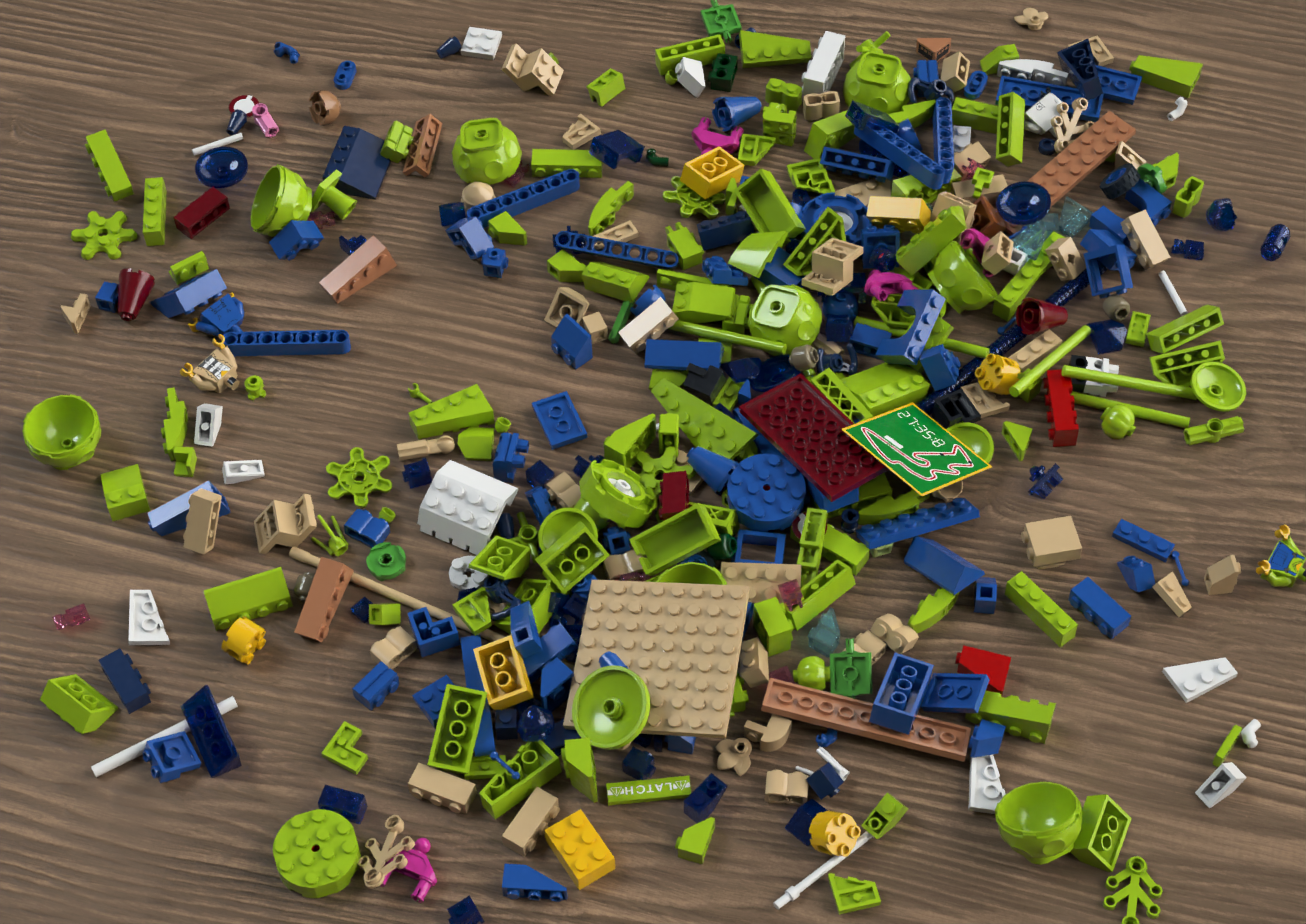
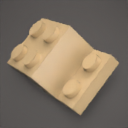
(532, 69)
(832, 266)
(285, 523)

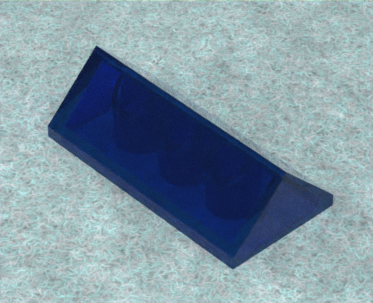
(210, 733)

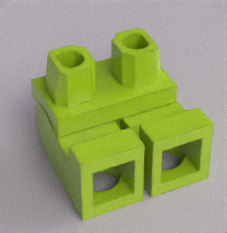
(779, 124)

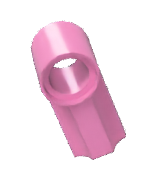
(264, 120)

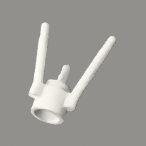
(842, 772)

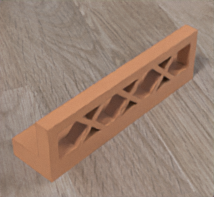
(423, 146)

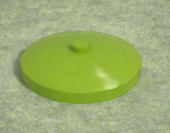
(611, 707)

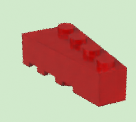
(1061, 409)

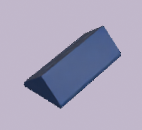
(678, 354)
(941, 565)

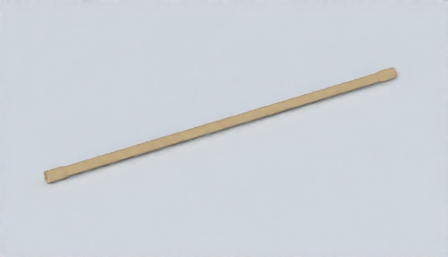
(306, 557)

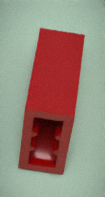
(984, 662)

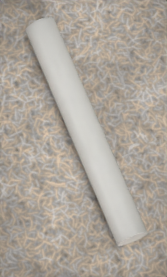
(202, 149)
(1172, 292)

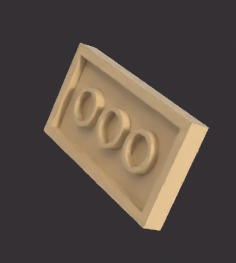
(760, 577)

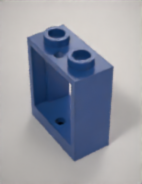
(1094, 273)
(760, 538)

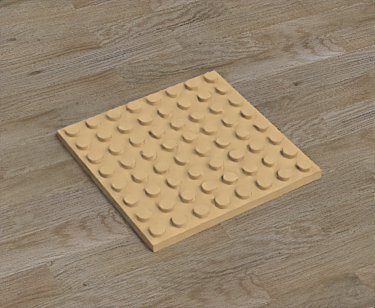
(677, 640)

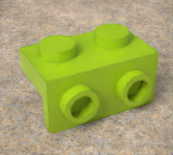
(189, 267)

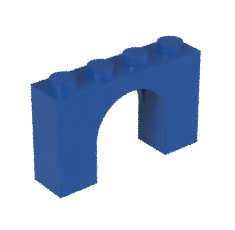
(1143, 198)
(909, 347)

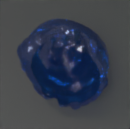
(1221, 215)
(535, 724)

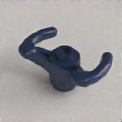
(931, 90)
(835, 362)
(499, 593)

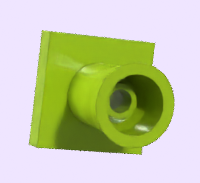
(332, 197)

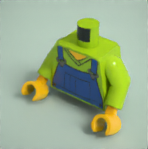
(1284, 563)

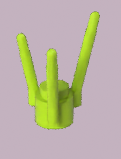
(337, 544)

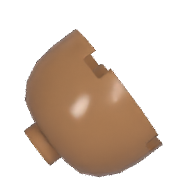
(324, 107)

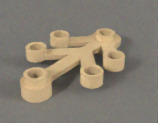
(1063, 141)
(375, 875)

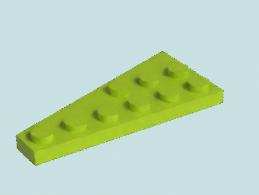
(702, 422)

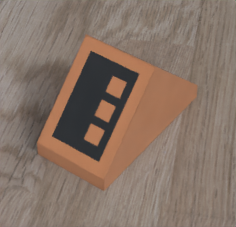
(933, 48)

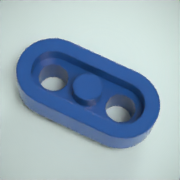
(345, 75)
(975, 85)

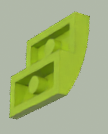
(731, 198)

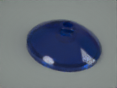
(221, 167)
(1023, 203)
(773, 373)

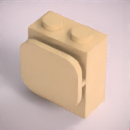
(946, 200)
(1051, 542)

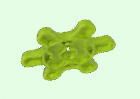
(696, 203)
(106, 243)
(664, 464)
(359, 467)

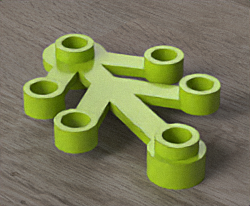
(1133, 890)

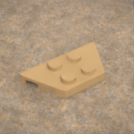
(866, 189)

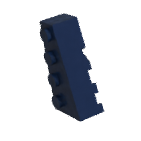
(1081, 68)

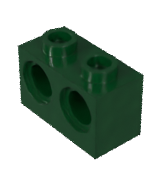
(723, 72)

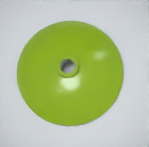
(1218, 386)
(975, 438)
(560, 522)

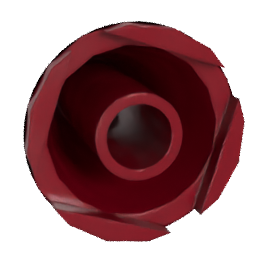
(133, 292)
(1038, 316)

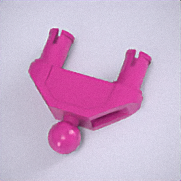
(708, 140)
(976, 240)
(886, 283)
(417, 868)

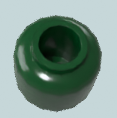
(723, 549)

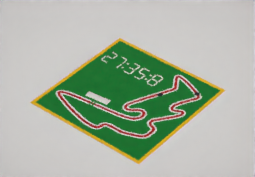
(917, 448)

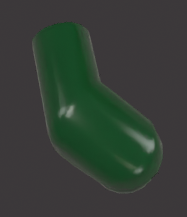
(655, 160)

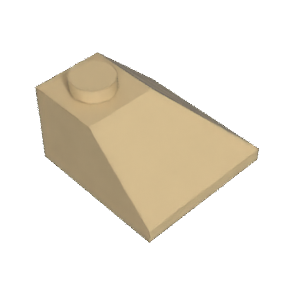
(566, 302)

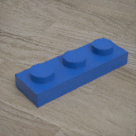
(1143, 540)

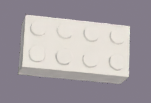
(824, 65)

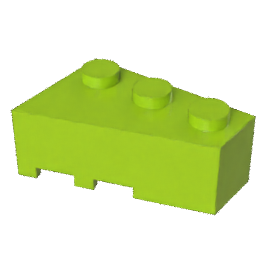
(830, 133)

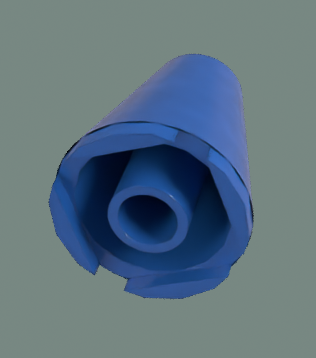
(734, 111)
(711, 468)

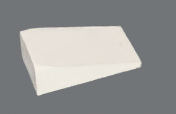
(242, 471)

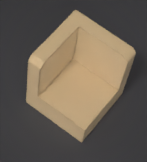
(595, 327)

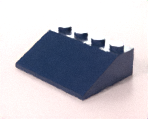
(359, 162)

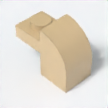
(770, 737)

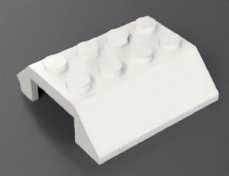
(464, 506)

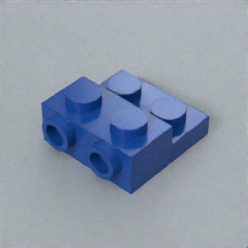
(873, 238)
(721, 273)
(539, 503)
(431, 699)
(170, 756)

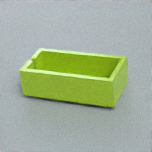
(768, 205)
(675, 539)

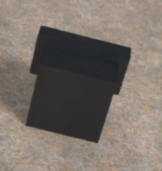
(704, 383)
(954, 409)

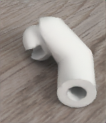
(1182, 104)
(1248, 733)

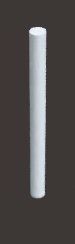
(137, 749)

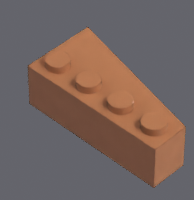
(358, 270)
(323, 599)

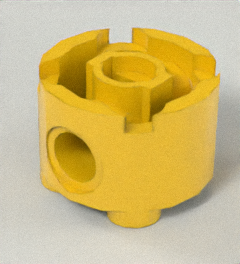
(997, 374)
(244, 640)
(834, 833)

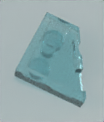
(1073, 217)
(1031, 240)

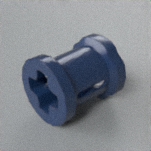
(849, 520)

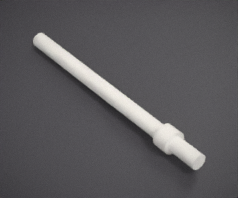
(794, 891)

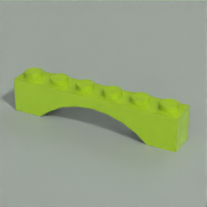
(1017, 289)

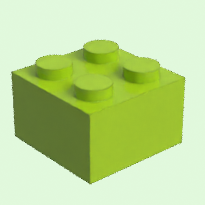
(772, 626)

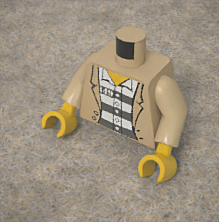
(216, 371)

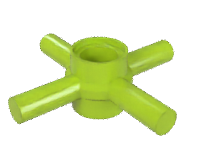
(869, 45)
(527, 531)

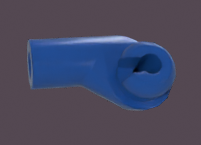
(827, 738)

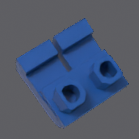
(508, 456)

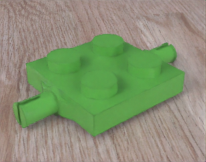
(721, 20)
(851, 672)

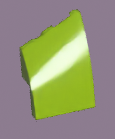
(810, 176)
(756, 251)

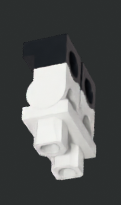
(1097, 364)

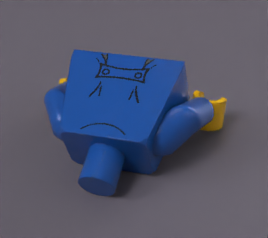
(221, 317)

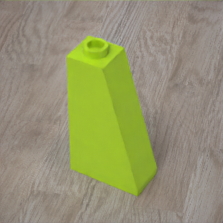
(1167, 74)

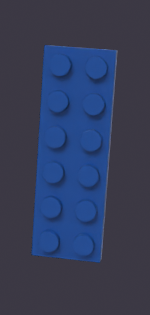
(1030, 92)
(917, 523)

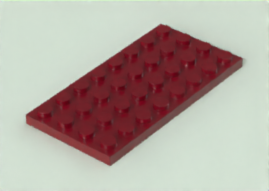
(811, 436)

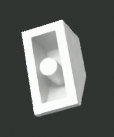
(691, 75)
(207, 424)
(1220, 784)

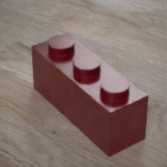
(201, 212)
(674, 494)

